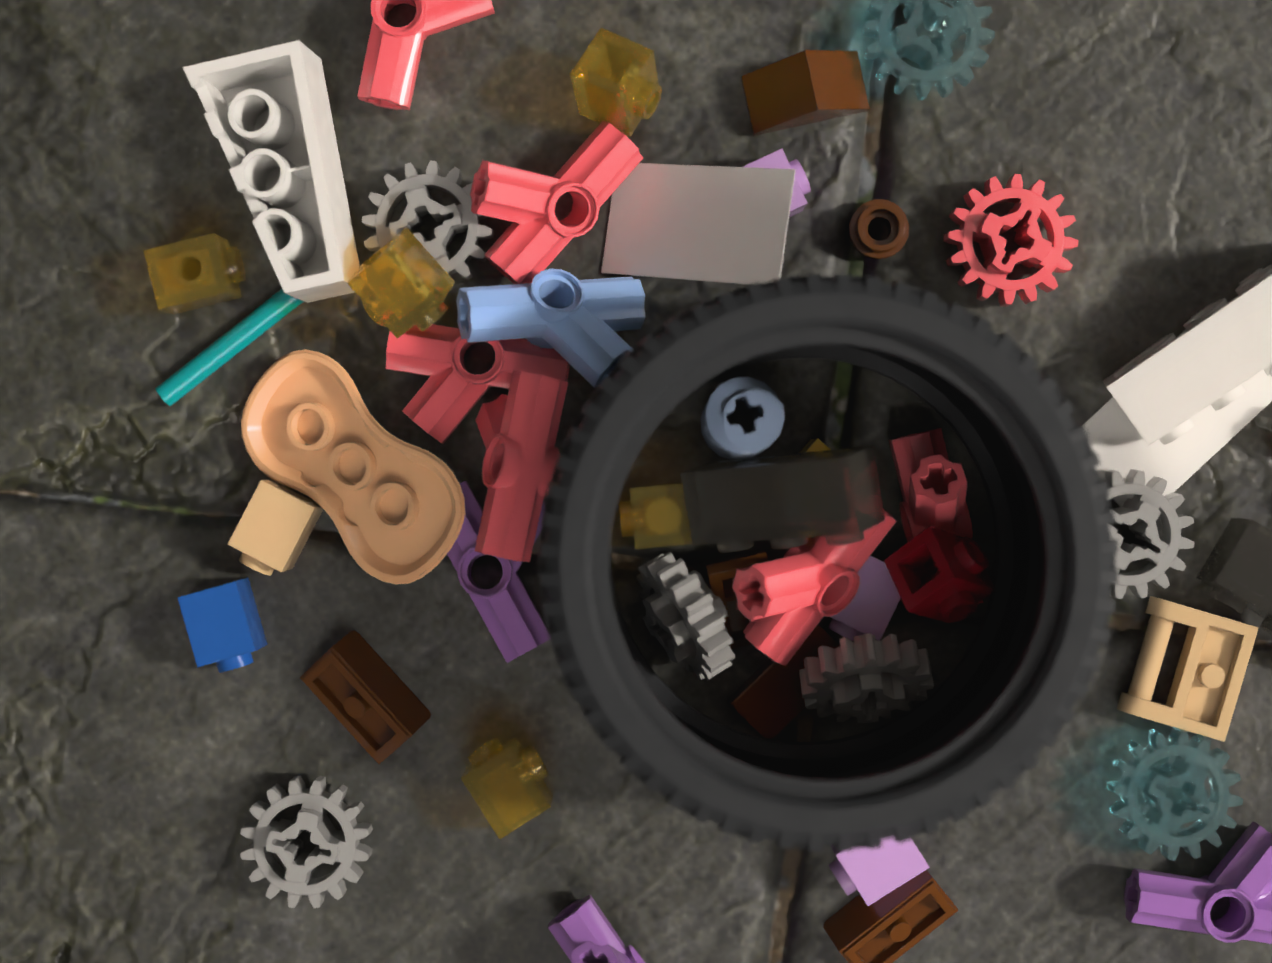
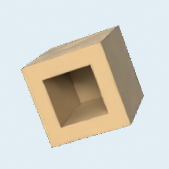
(274, 527)

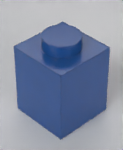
(223, 625)

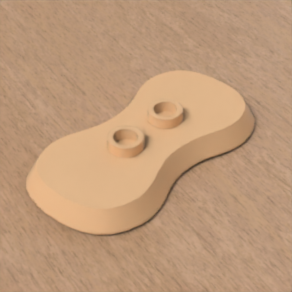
(386, 497)

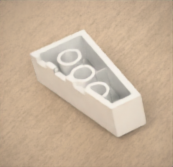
(285, 160)
(1201, 366)

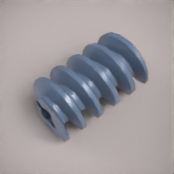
(752, 399)

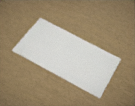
(699, 223)
(1123, 448)

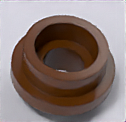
(892, 216)

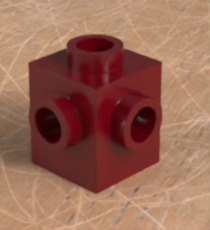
(940, 575)

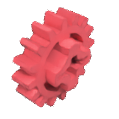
(1035, 250)

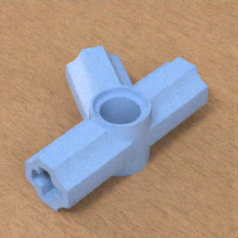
(558, 314)

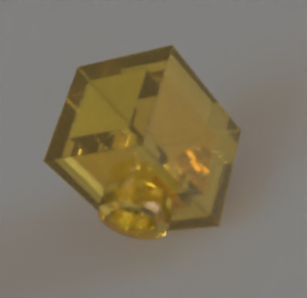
(616, 82)
(195, 273)
(402, 285)
(656, 516)
(507, 784)

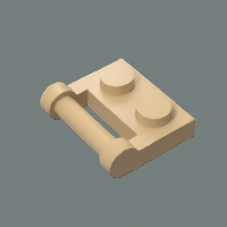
(1206, 674)

